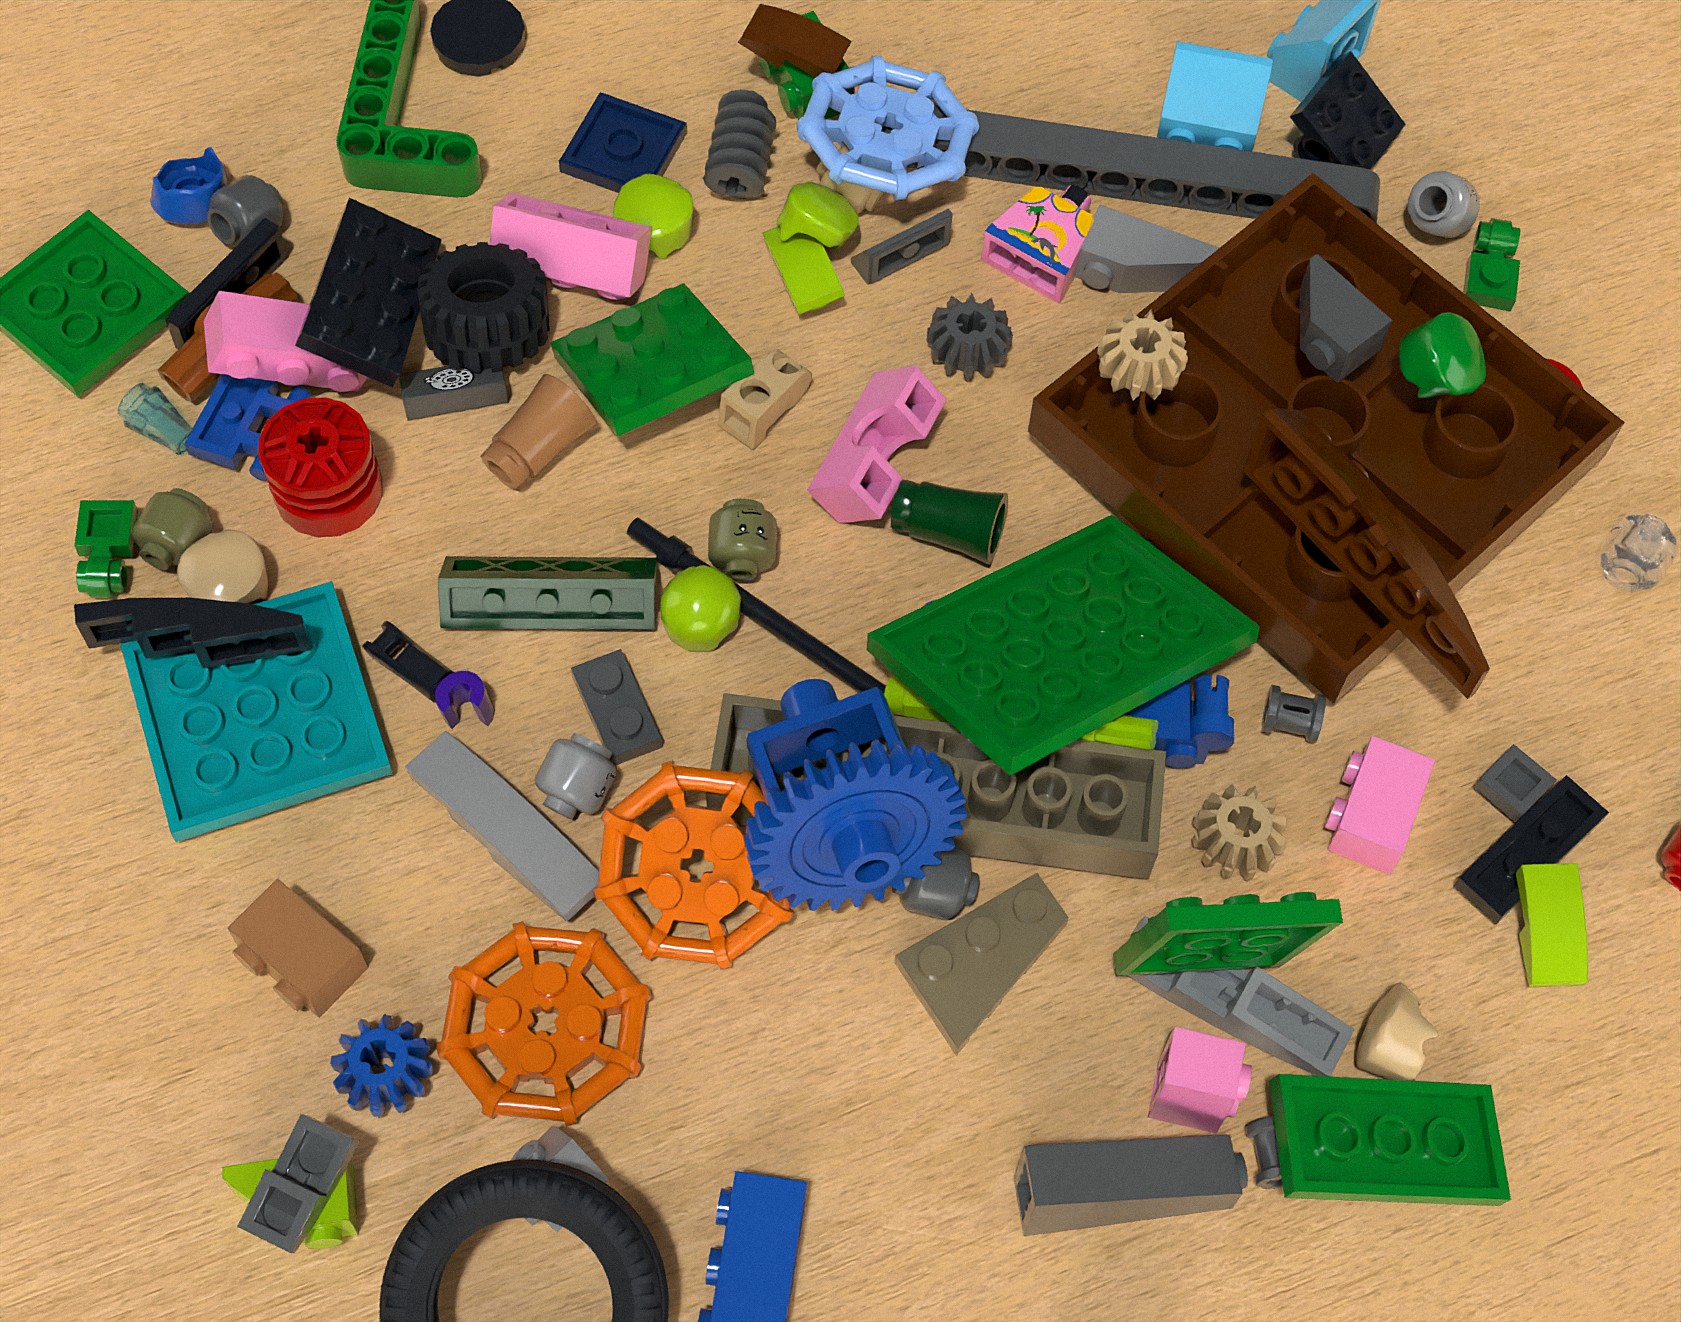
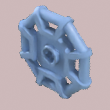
(881, 158)

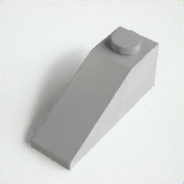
(1135, 254)

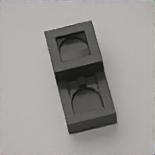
(299, 1185)

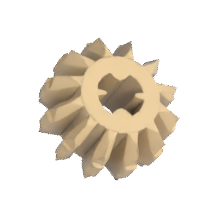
(1142, 355)
(1248, 852)

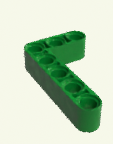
(370, 142)

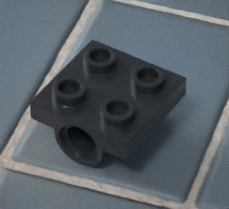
(1345, 118)

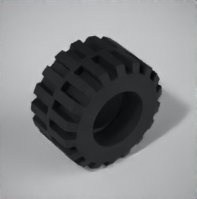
(484, 307)

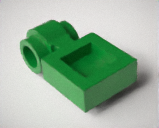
(1489, 276)
(101, 534)

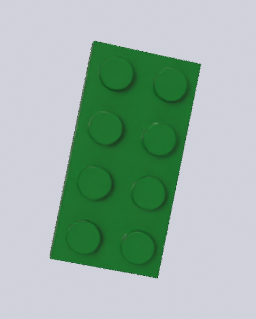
(1388, 1140)

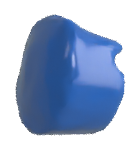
(185, 186)

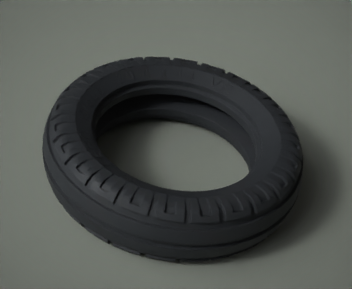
(533, 1191)

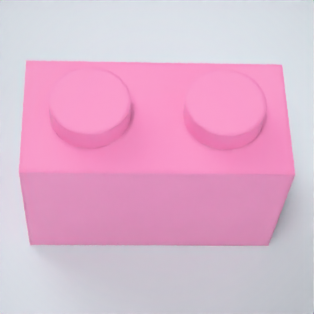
(1380, 804)
(1199, 1080)

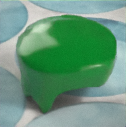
(1443, 357)

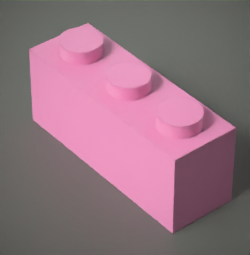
(575, 244)
(258, 340)

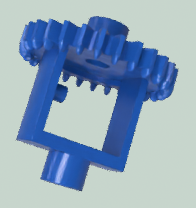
(857, 819)

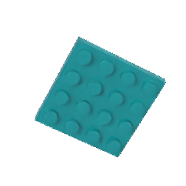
(261, 729)

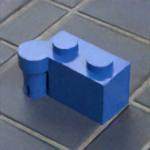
(1190, 727)

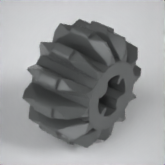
(969, 336)

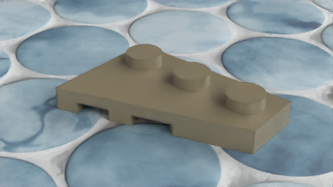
(980, 957)

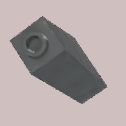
(1125, 1181)

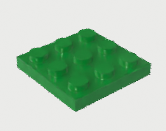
(85, 302)
(651, 358)
(1227, 935)

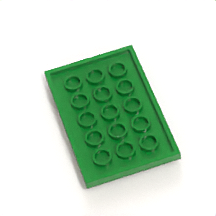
(1061, 642)

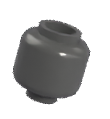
(241, 207)
(942, 888)

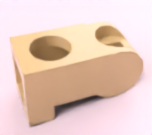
(761, 398)

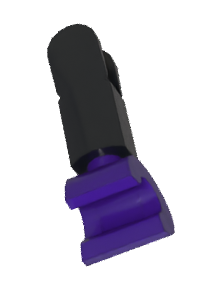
(431, 676)

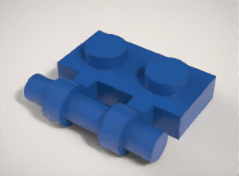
(232, 418)

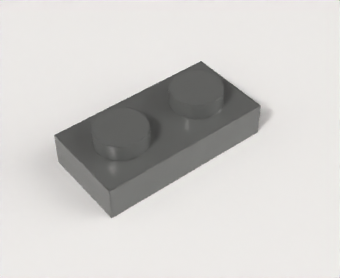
(616, 707)

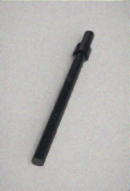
(678, 556)

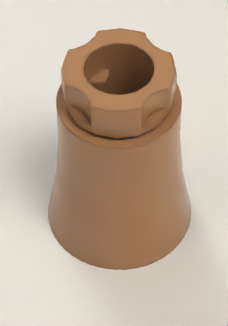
(537, 432)

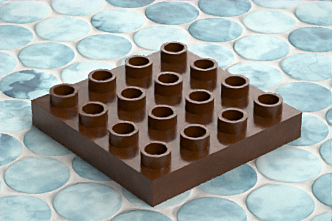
(1453, 466)

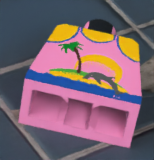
(1040, 239)

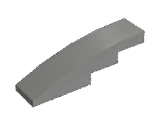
(506, 825)
(1257, 1012)

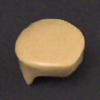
(224, 568)
(1395, 1037)

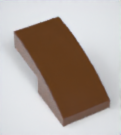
(783, 35)

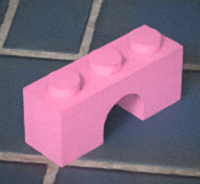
(855, 475)

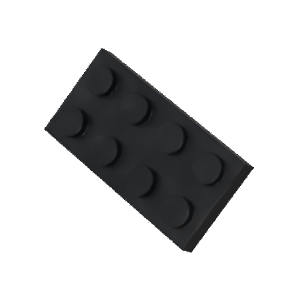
(368, 293)

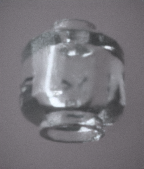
(1637, 552)

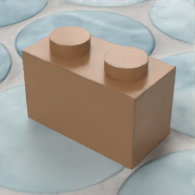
(296, 949)

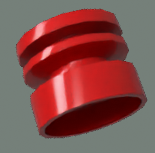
(321, 467)

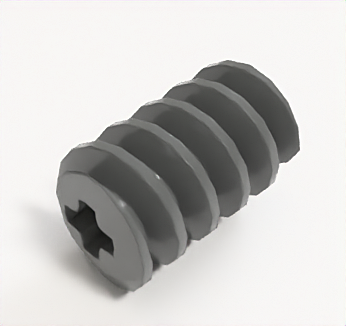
(740, 145)

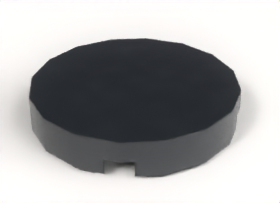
(477, 35)

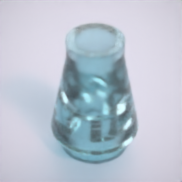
(154, 416)

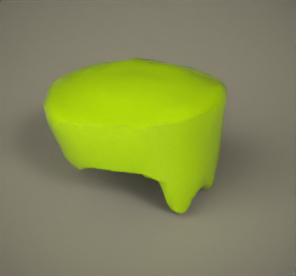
(658, 204)
(819, 213)

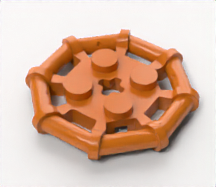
(671, 885)
(539, 1056)

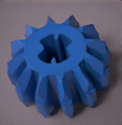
(375, 1044)

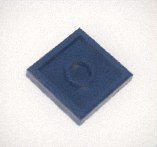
(621, 143)

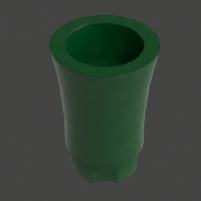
(951, 517)

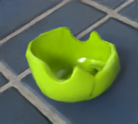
(700, 608)

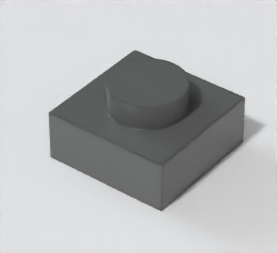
(1515, 783)

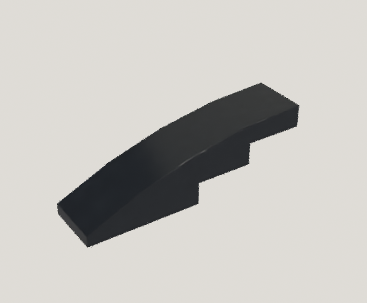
(212, 628)

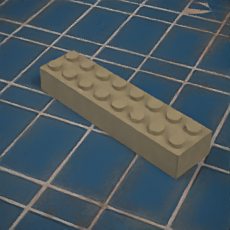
(1071, 810)

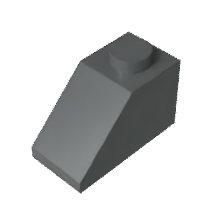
(1337, 321)

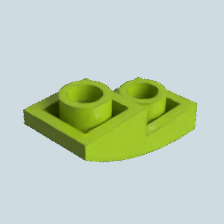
(804, 270)
(1554, 925)

